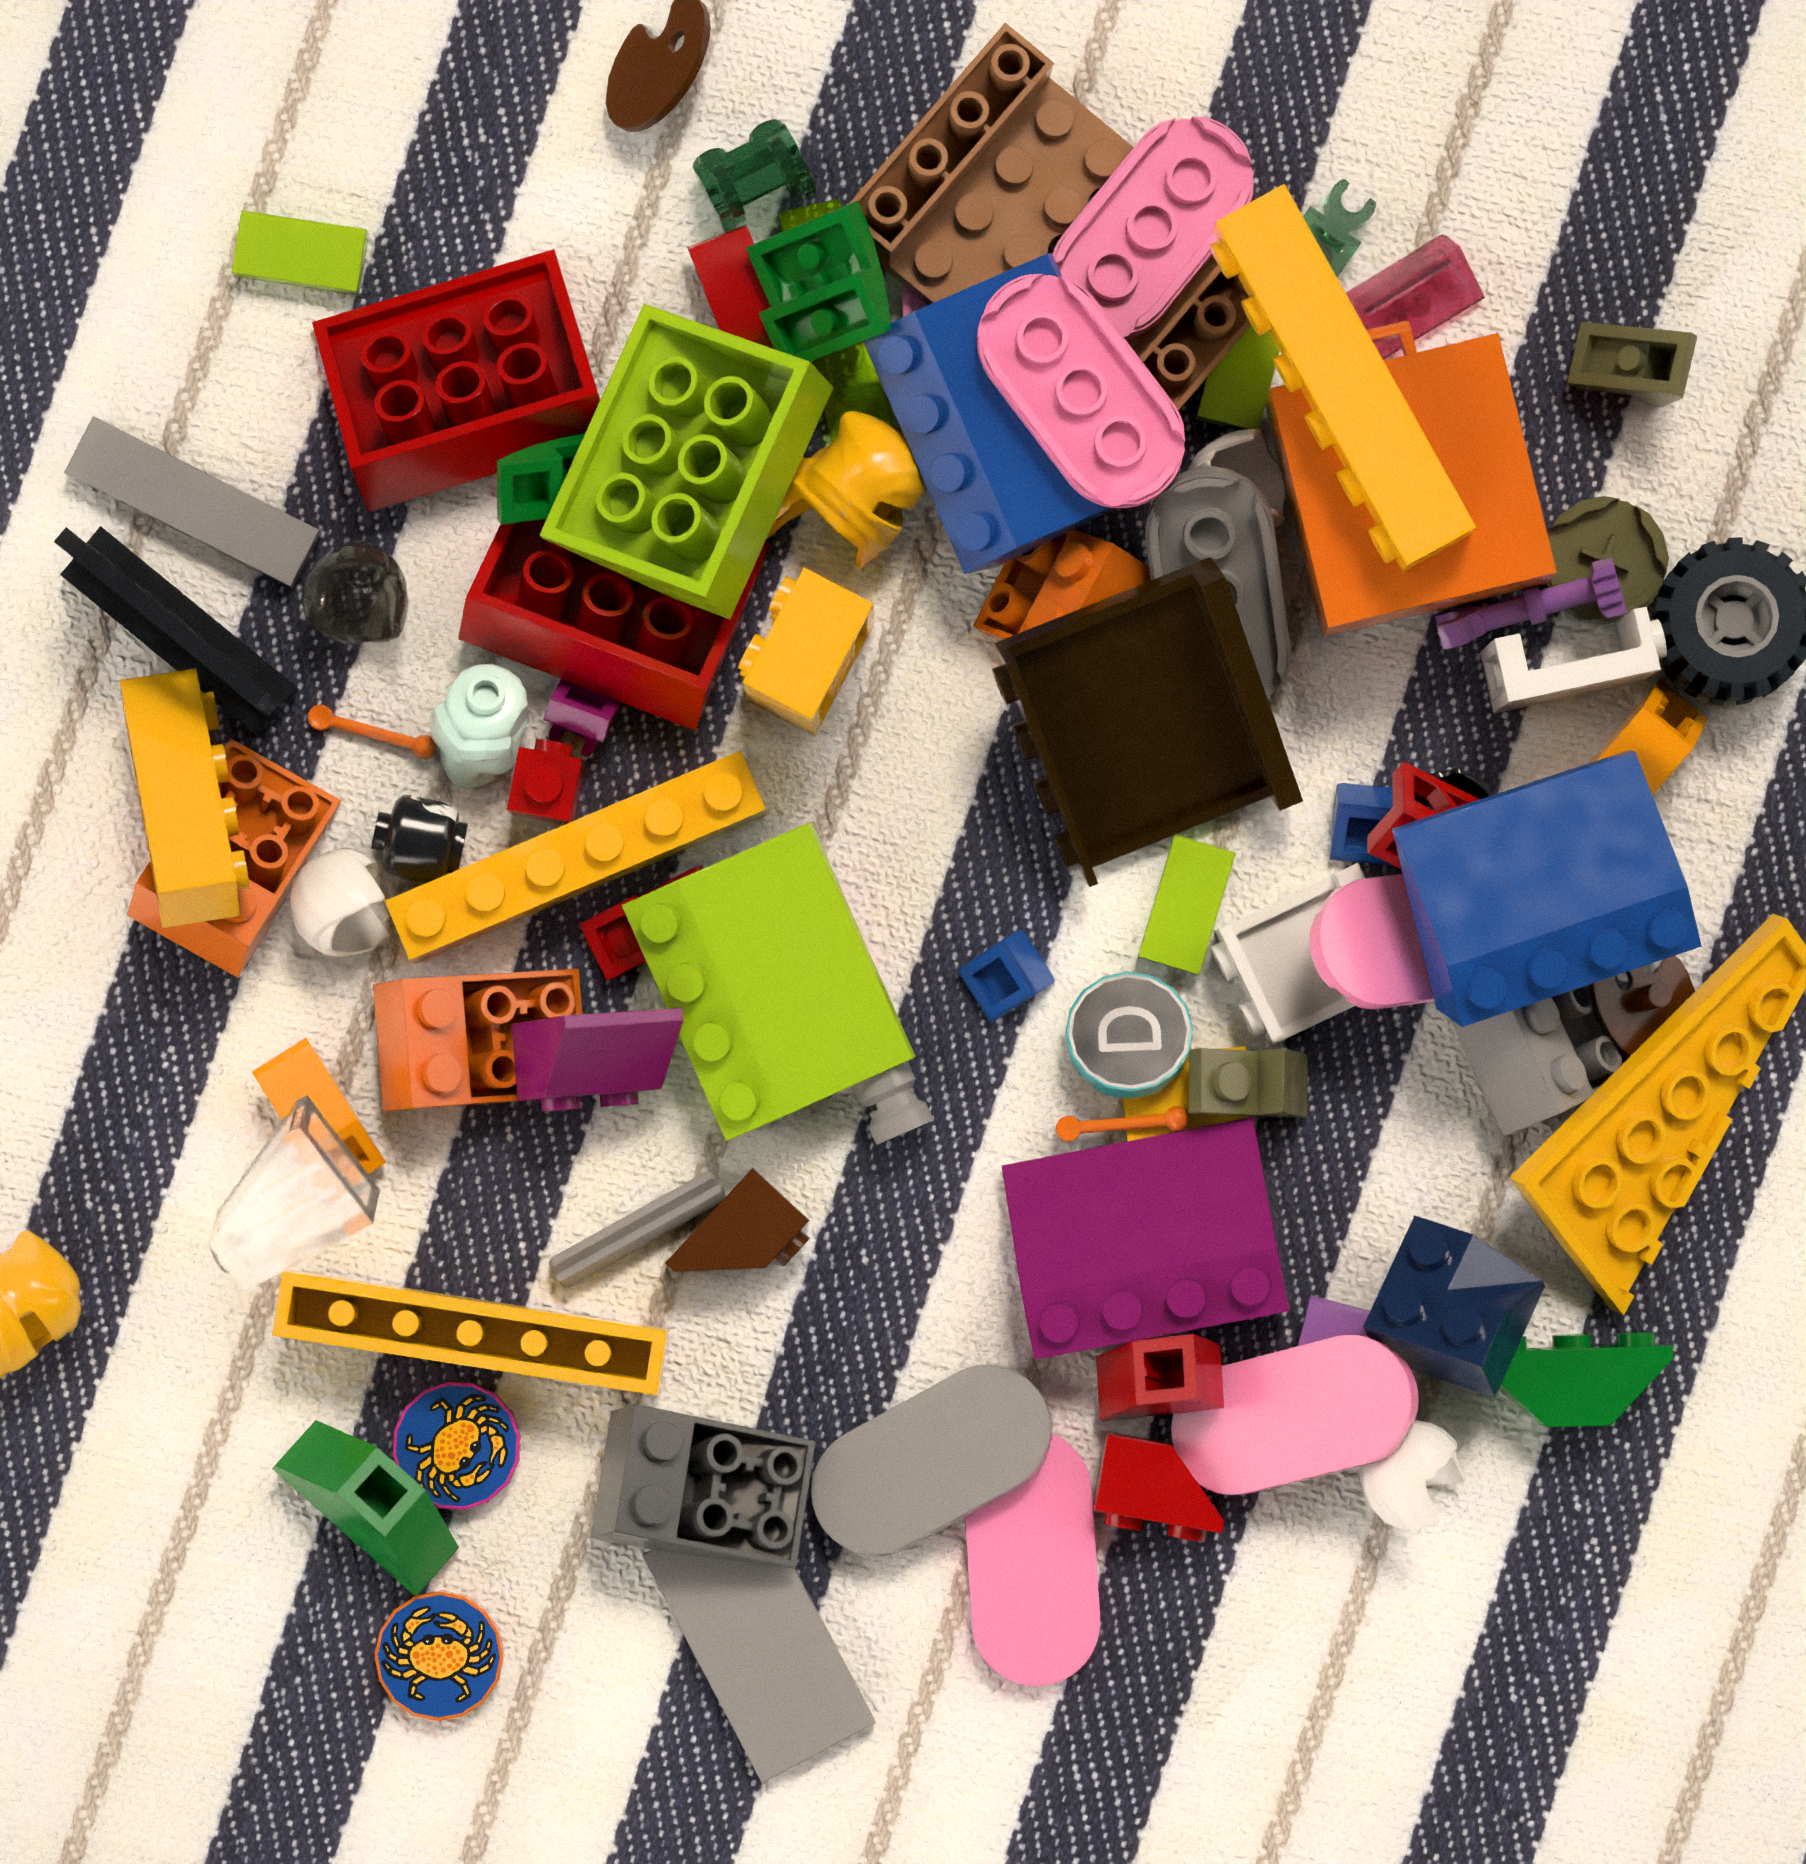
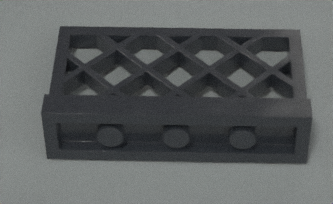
(175, 628)

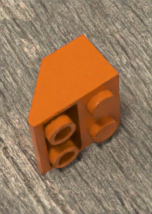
(1057, 581)

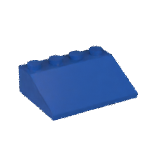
(972, 449)
(1544, 889)

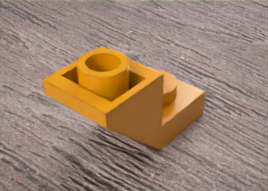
(302, 1073)

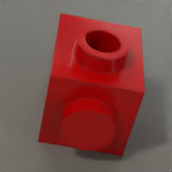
(546, 783)

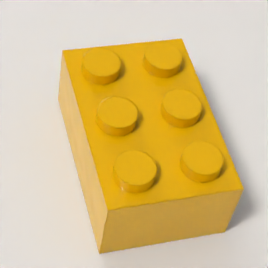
(807, 651)

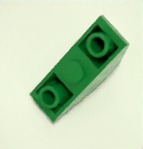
(1583, 1382)
(370, 1502)

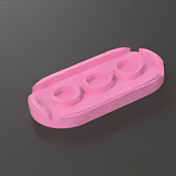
(1156, 219)
(1081, 390)
(1370, 945)
(1300, 1416)
(1036, 1574)

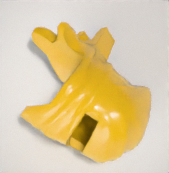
(858, 485)
(35, 1300)

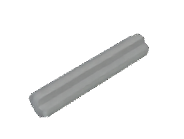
(637, 1229)

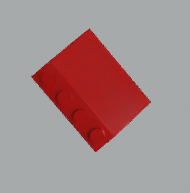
(456, 378)
(597, 625)

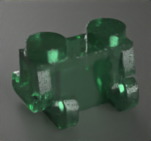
(752, 172)

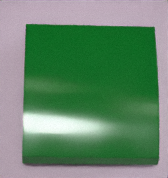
(822, 284)

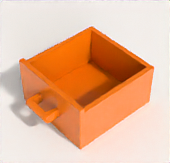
(1474, 427)

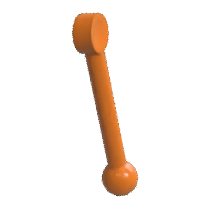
(323, 718)
(1070, 1127)

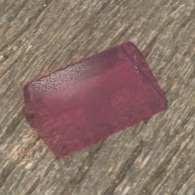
(1420, 288)

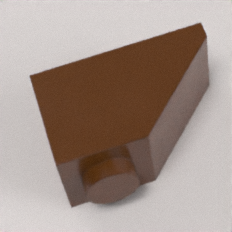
(744, 1231)

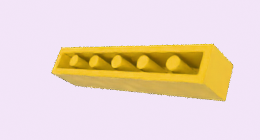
(1342, 378)
(576, 857)
(471, 1332)

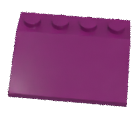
(1144, 1238)

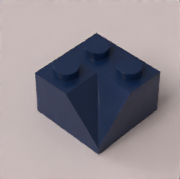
(1454, 1306)

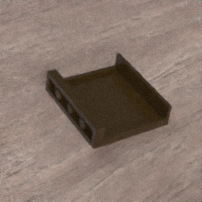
(1144, 716)

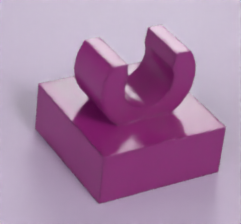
(581, 712)

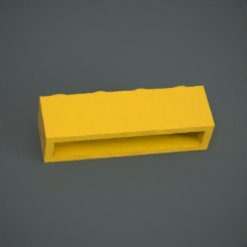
(181, 797)

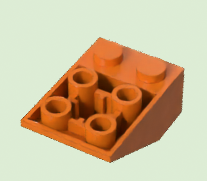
(278, 831)
(452, 1035)

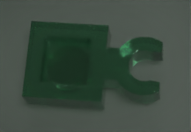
(1333, 228)

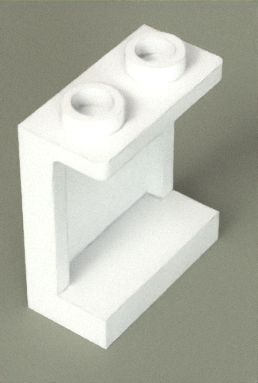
(1515, 687)
(1275, 962)

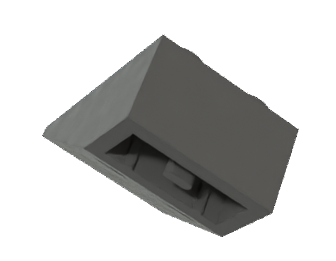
(702, 1487)

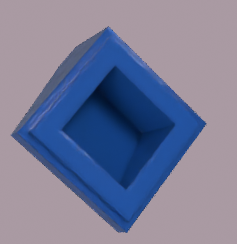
(1354, 817)
(1006, 975)

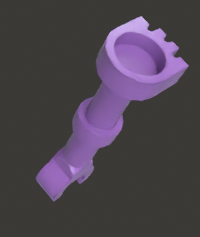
(1464, 624)

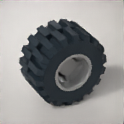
(1732, 621)

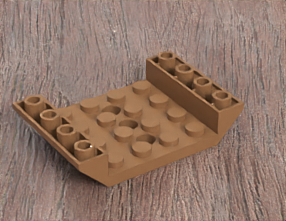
(1001, 179)

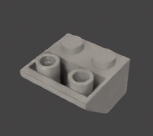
(1539, 1058)

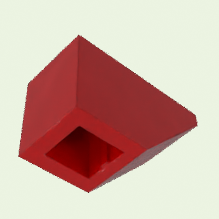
(1159, 1377)
(1150, 1482)

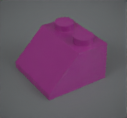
(594, 1056)

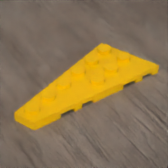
(1655, 1123)

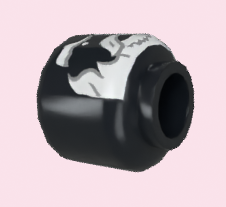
(420, 839)

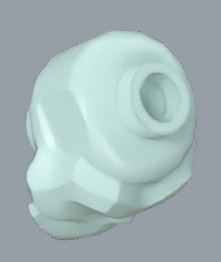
(480, 725)

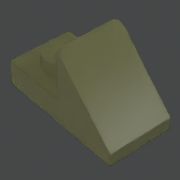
(1632, 361)
(1248, 1083)

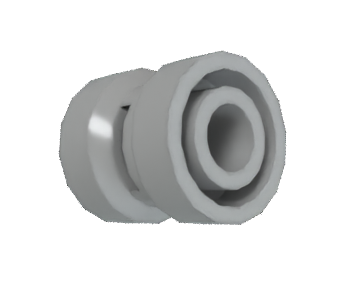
(892, 1103)

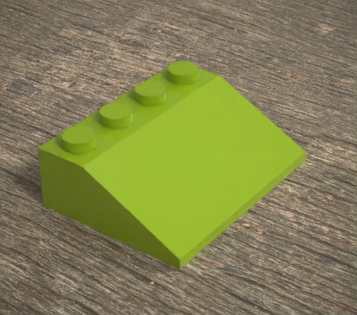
(688, 459)
(769, 981)

